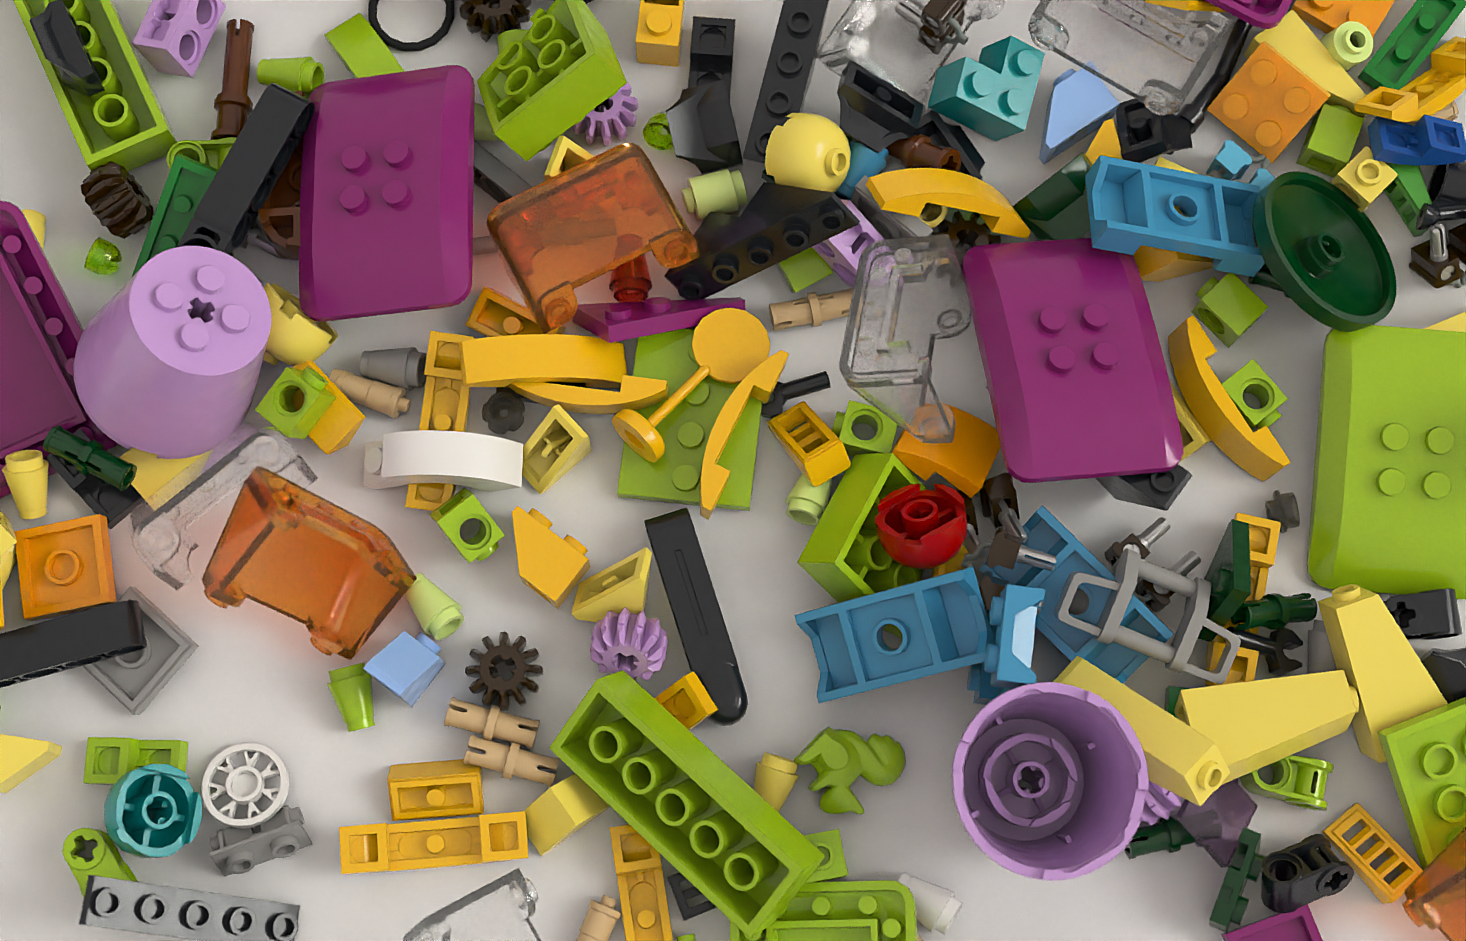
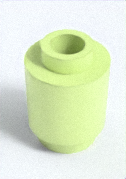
(1349, 44)
(714, 192)

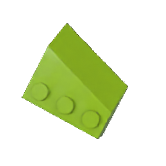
(550, 77)
(845, 545)

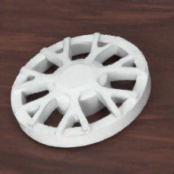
(245, 785)

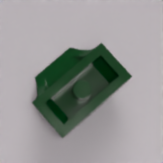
(1059, 204)

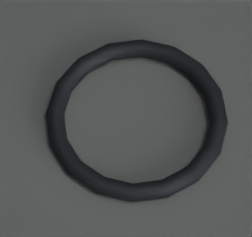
(411, 46)

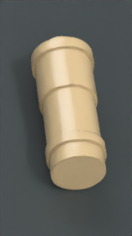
(371, 393)
(599, 920)

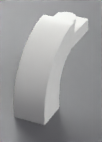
(443, 457)

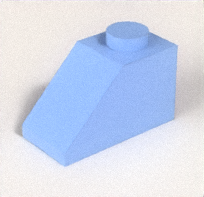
(1074, 111)
(406, 666)

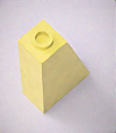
(1378, 663)
(1269, 717)
(1174, 752)

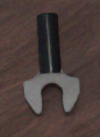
(793, 389)
(1272, 648)

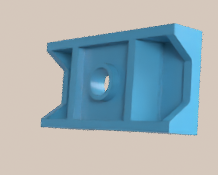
(1135, 207)
(1050, 536)
(939, 624)
(1010, 658)

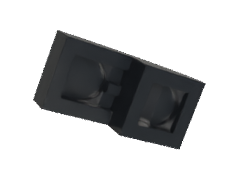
(711, 51)
(97, 493)

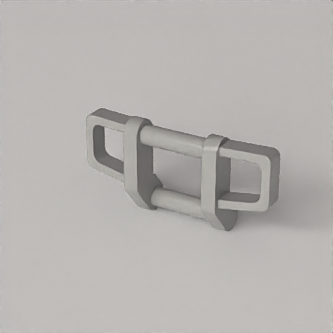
(1196, 609)

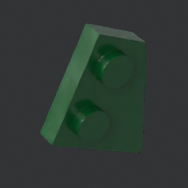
(1228, 576)
(1245, 865)

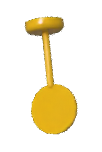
(725, 348)

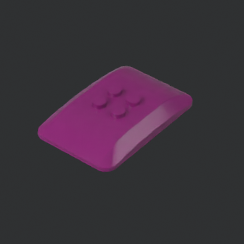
(388, 194)
(35, 347)
(1071, 361)

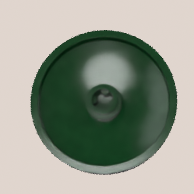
(1324, 251)

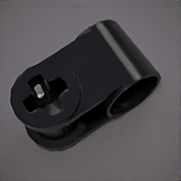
(1427, 614)
(1302, 874)

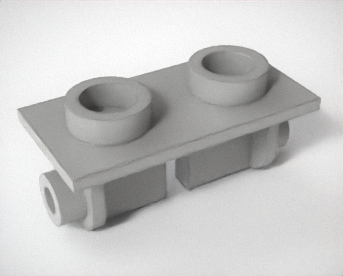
(240, 849)

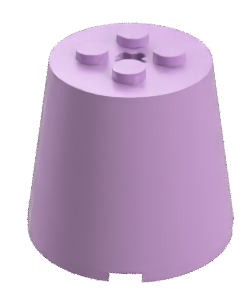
(175, 353)
(1084, 785)

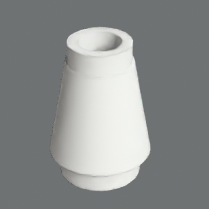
(934, 905)

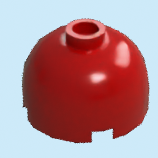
(922, 526)

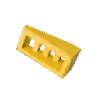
(812, 445)
(1385, 843)

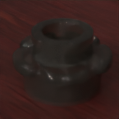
(499, 402)
(1284, 510)

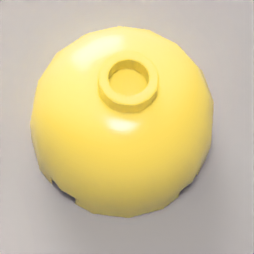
(808, 153)
(292, 334)

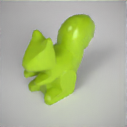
(843, 757)

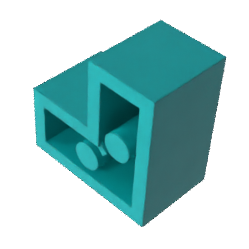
(990, 93)

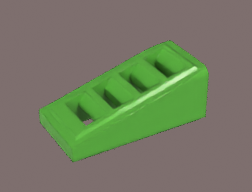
(1408, 194)

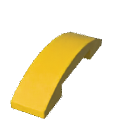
(1425, 93)
(910, 189)
(542, 359)
(758, 384)
(634, 395)
(443, 409)
(1214, 409)
(1263, 546)
(433, 843)
(640, 886)

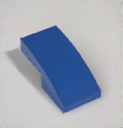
(1427, 143)

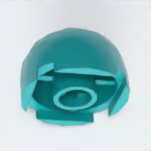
(152, 811)

